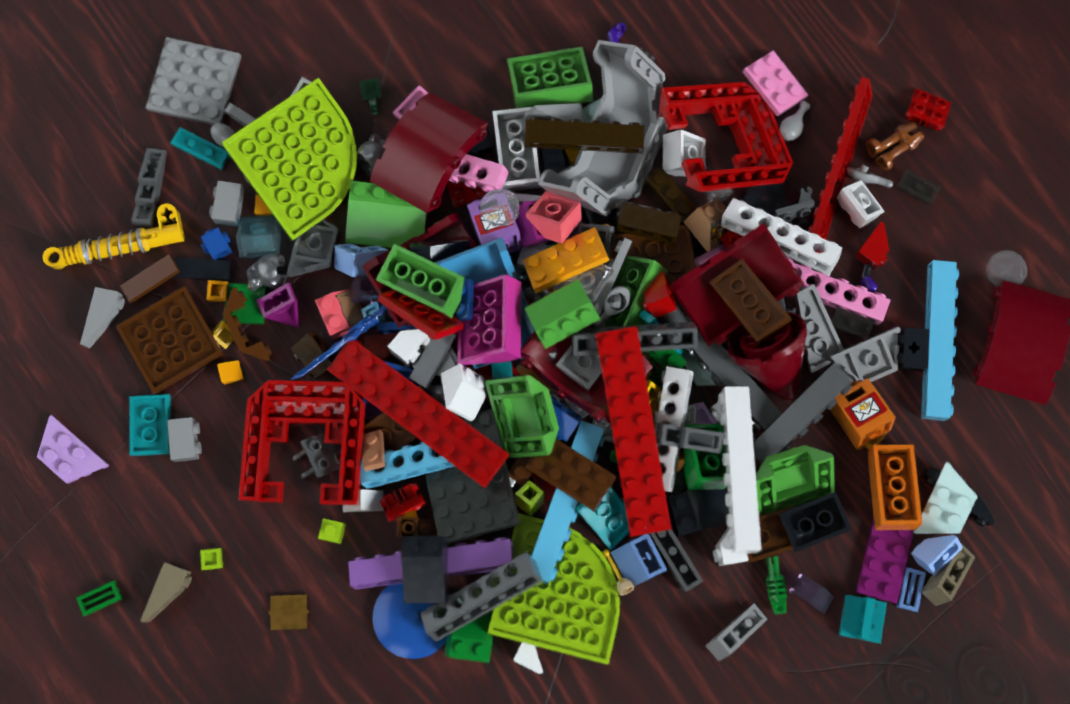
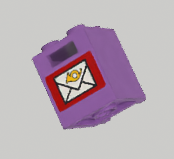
(487, 233)

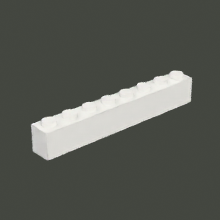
(740, 470)

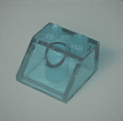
(258, 236)

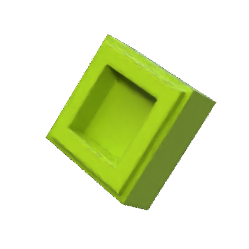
(211, 559)

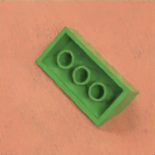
(636, 276)
(422, 280)

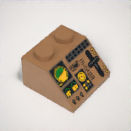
(706, 224)

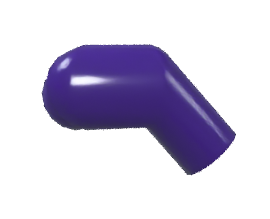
(616, 32)

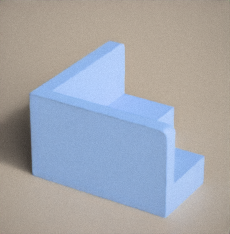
(350, 258)

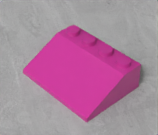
(495, 325)

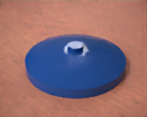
(401, 625)

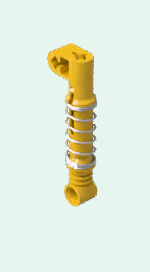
(130, 242)

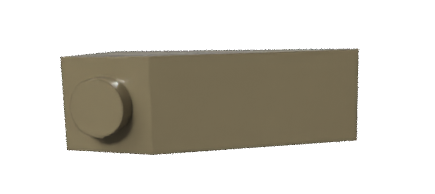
(945, 584)
(168, 586)

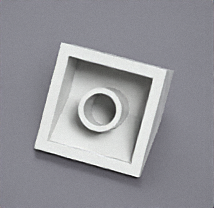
(681, 146)
(859, 204)
(463, 391)
(724, 555)

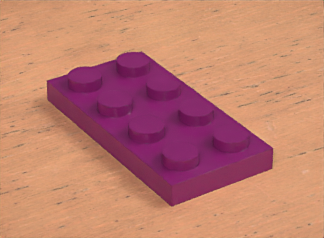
(884, 563)

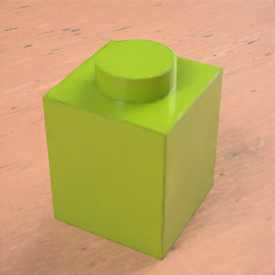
(529, 498)
(332, 531)

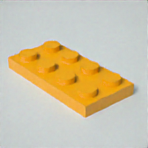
(565, 260)

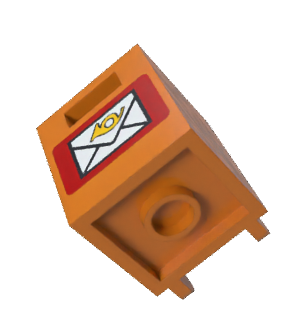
(863, 414)

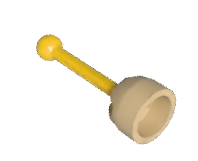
(623, 585)

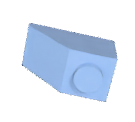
(936, 552)

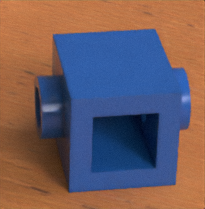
(216, 243)

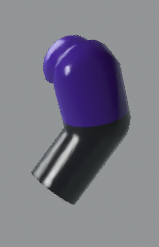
(865, 279)

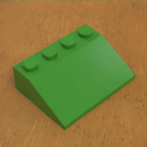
(550, 78)
(380, 217)

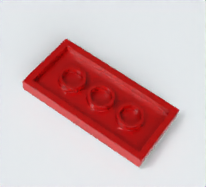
(421, 316)

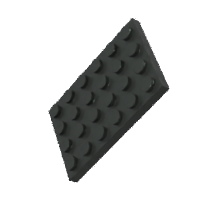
(465, 507)

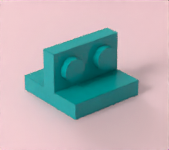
(862, 618)

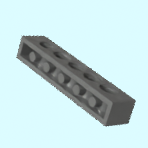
(651, 337)
(481, 596)

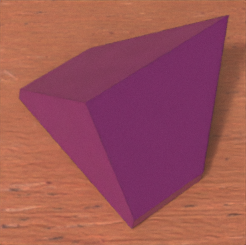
(280, 306)

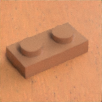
(373, 450)

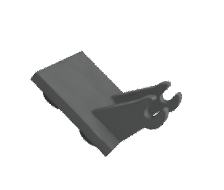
(801, 213)
(322, 456)

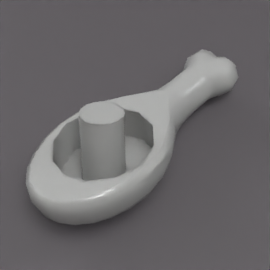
(793, 125)
(221, 132)
(867, 177)
(615, 303)

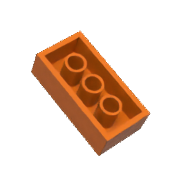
(894, 487)

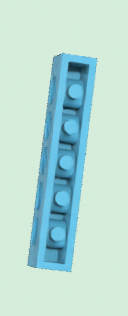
(409, 469)

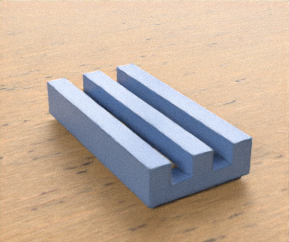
(906, 606)

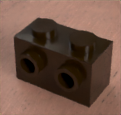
(308, 349)

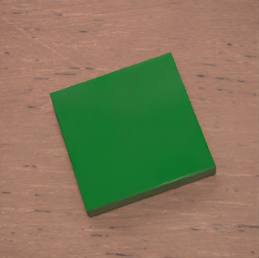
(252, 312)

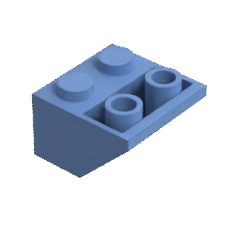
(638, 560)

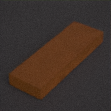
(150, 278)

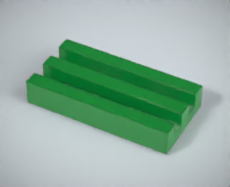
(118, 597)

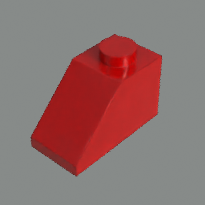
(875, 248)
(659, 297)

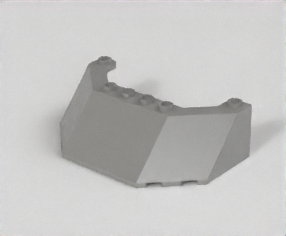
(630, 95)

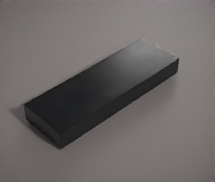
(203, 269)

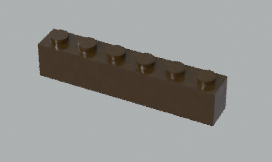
(584, 135)

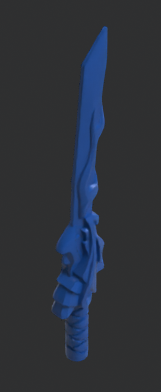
(358, 328)

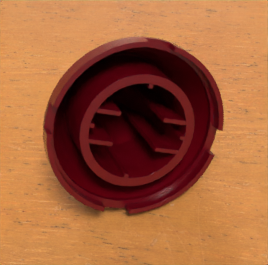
(776, 359)

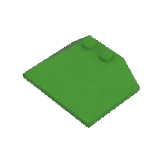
(523, 415)
(794, 478)

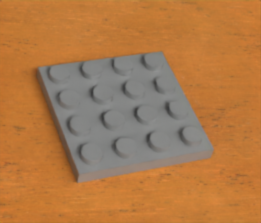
(193, 81)

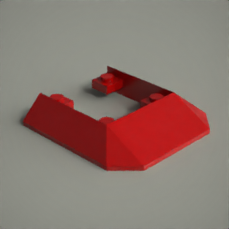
(762, 149)
(302, 402)

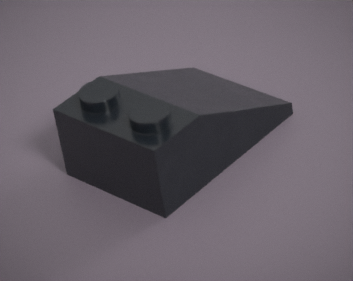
(771, 196)
(439, 250)
(698, 510)
(815, 522)
(424, 569)

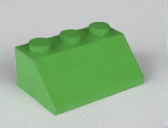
(562, 313)

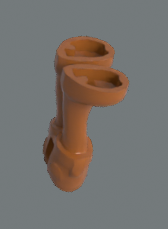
(901, 135)

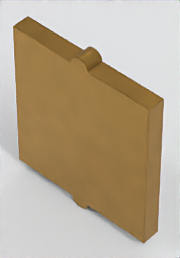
(288, 612)

